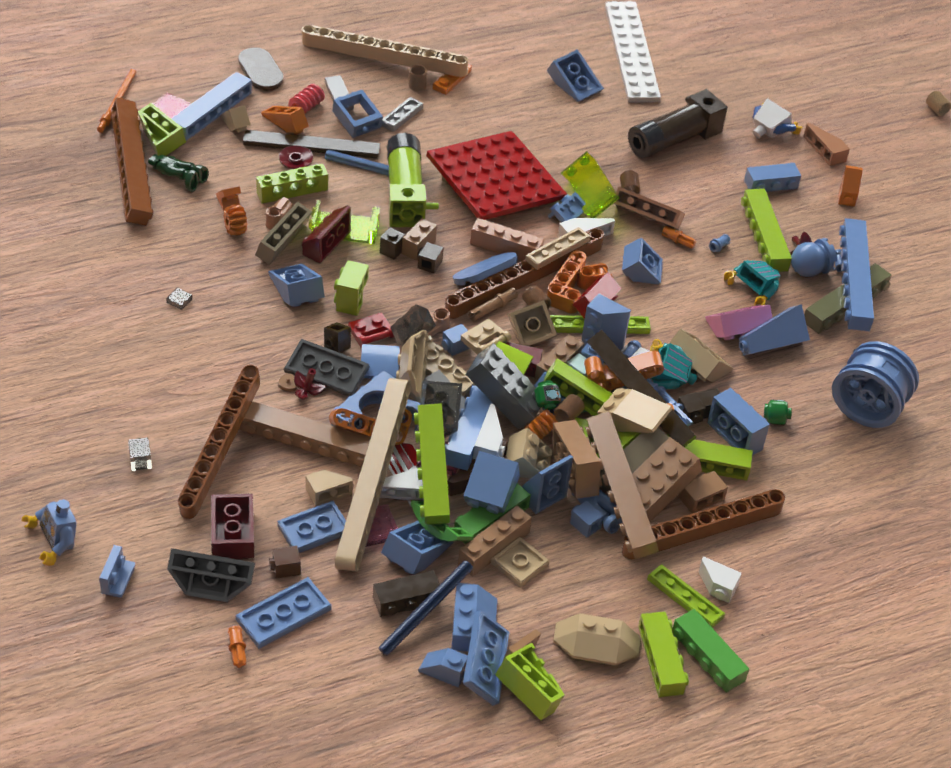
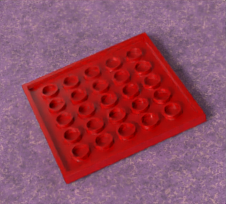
(496, 175)

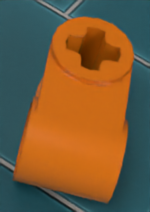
(590, 273)

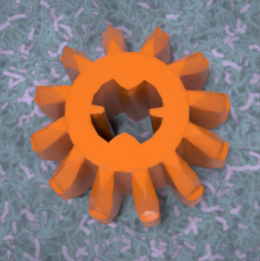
(235, 220)
(542, 423)

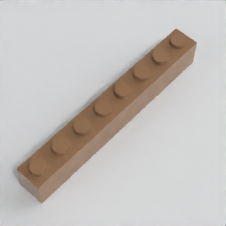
(305, 433)
(622, 485)

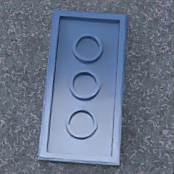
(283, 612)
(485, 656)

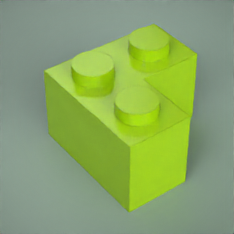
(350, 287)

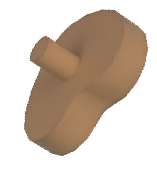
(287, 383)

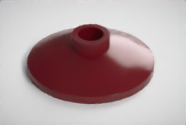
(295, 157)

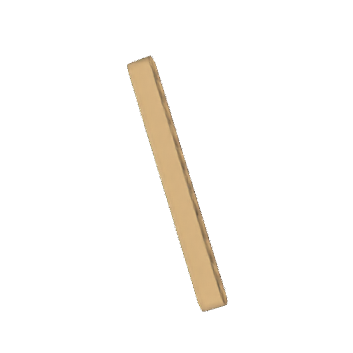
(384, 50)
(372, 475)

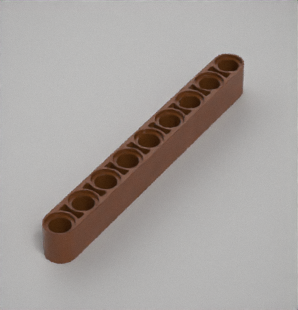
(240, 398)
(715, 520)

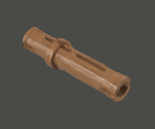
(498, 301)

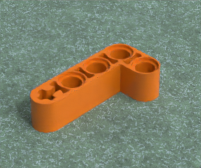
(561, 287)
(647, 363)
(367, 423)

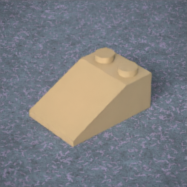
(635, 411)

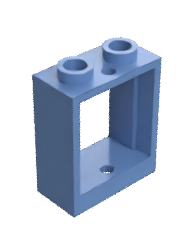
(357, 128)

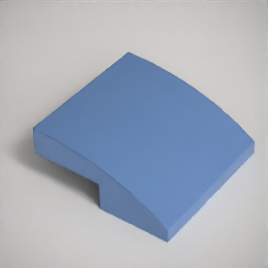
(380, 359)

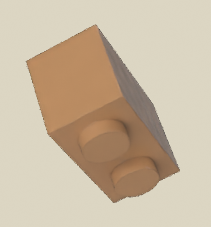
(417, 238)
(703, 492)

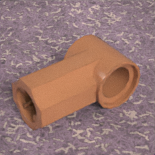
(277, 212)
(441, 319)

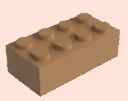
(586, 466)
(665, 476)

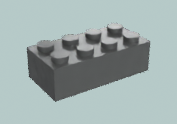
(504, 385)

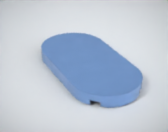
(485, 268)

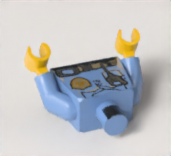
(58, 527)

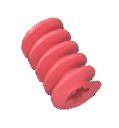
(307, 98)

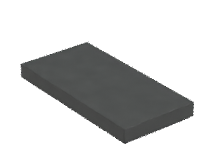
(332, 368)

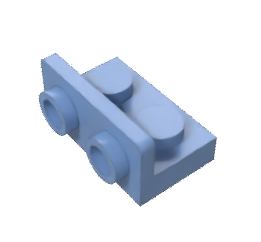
(569, 208)
(116, 573)

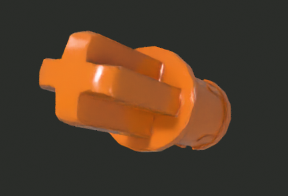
(678, 237)
(237, 646)

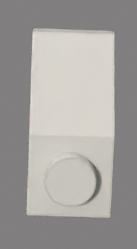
(719, 579)

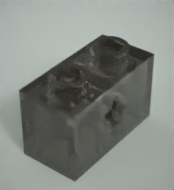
(414, 321)

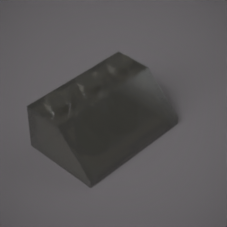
(449, 396)

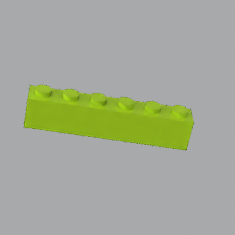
(766, 229)
(433, 464)

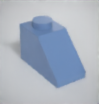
(445, 666)

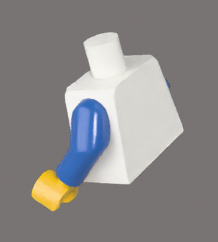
(773, 120)

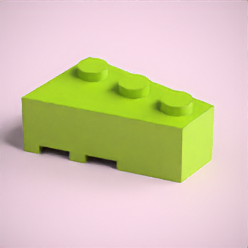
(161, 130)
(530, 681)

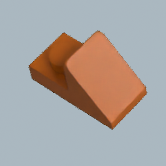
(228, 197)

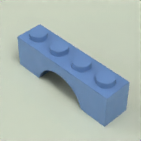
(369, 394)

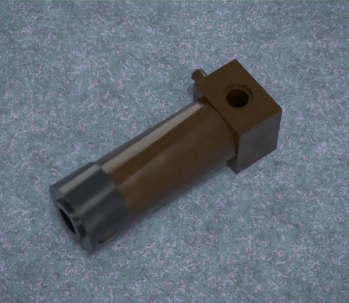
(701, 116)

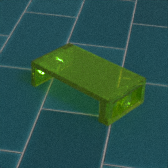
(590, 184)
(363, 228)

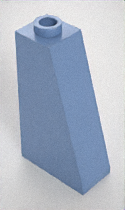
(782, 330)

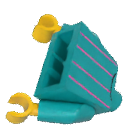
(758, 276)
(676, 366)

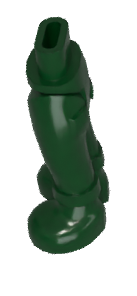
(183, 170)

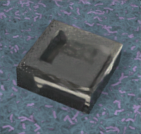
(179, 298)

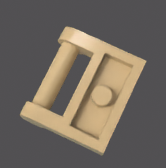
(483, 333)

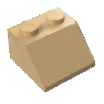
(532, 324)

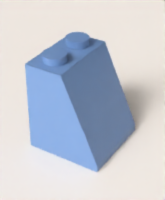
(491, 482)

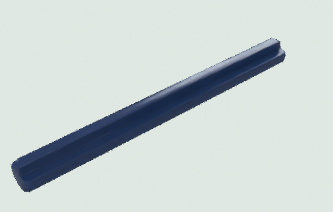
(425, 608)

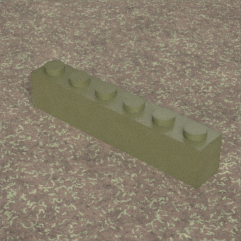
(831, 308)

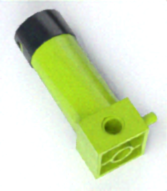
(406, 191)

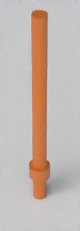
(106, 118)

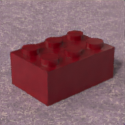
(232, 525)

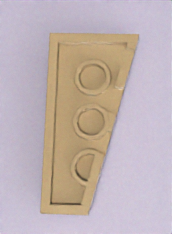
(440, 361)

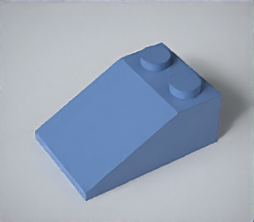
(574, 76)
(298, 284)
(549, 485)
(413, 547)

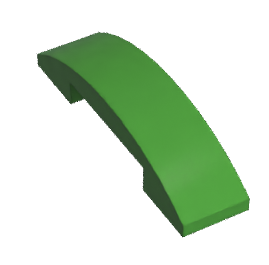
(441, 531)

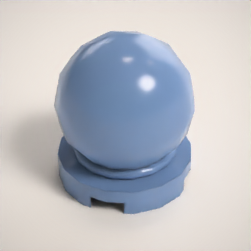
(813, 258)

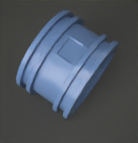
(875, 384)

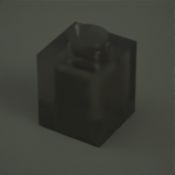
(140, 454)

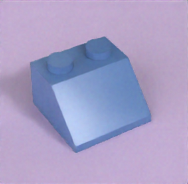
(642, 263)

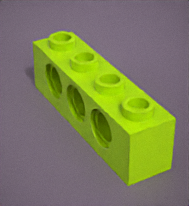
(292, 183)

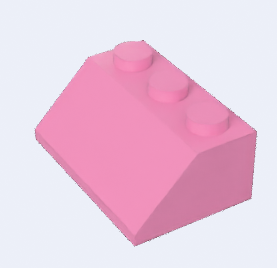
(738, 321)

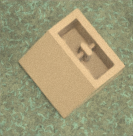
(529, 452)

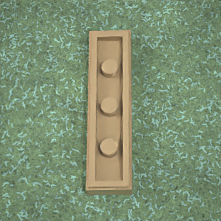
(557, 248)

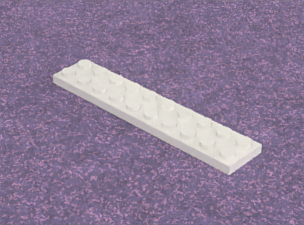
(632, 52)

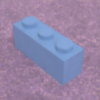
(773, 177)

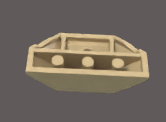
(413, 363)
(597, 639)

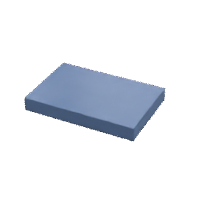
(313, 526)

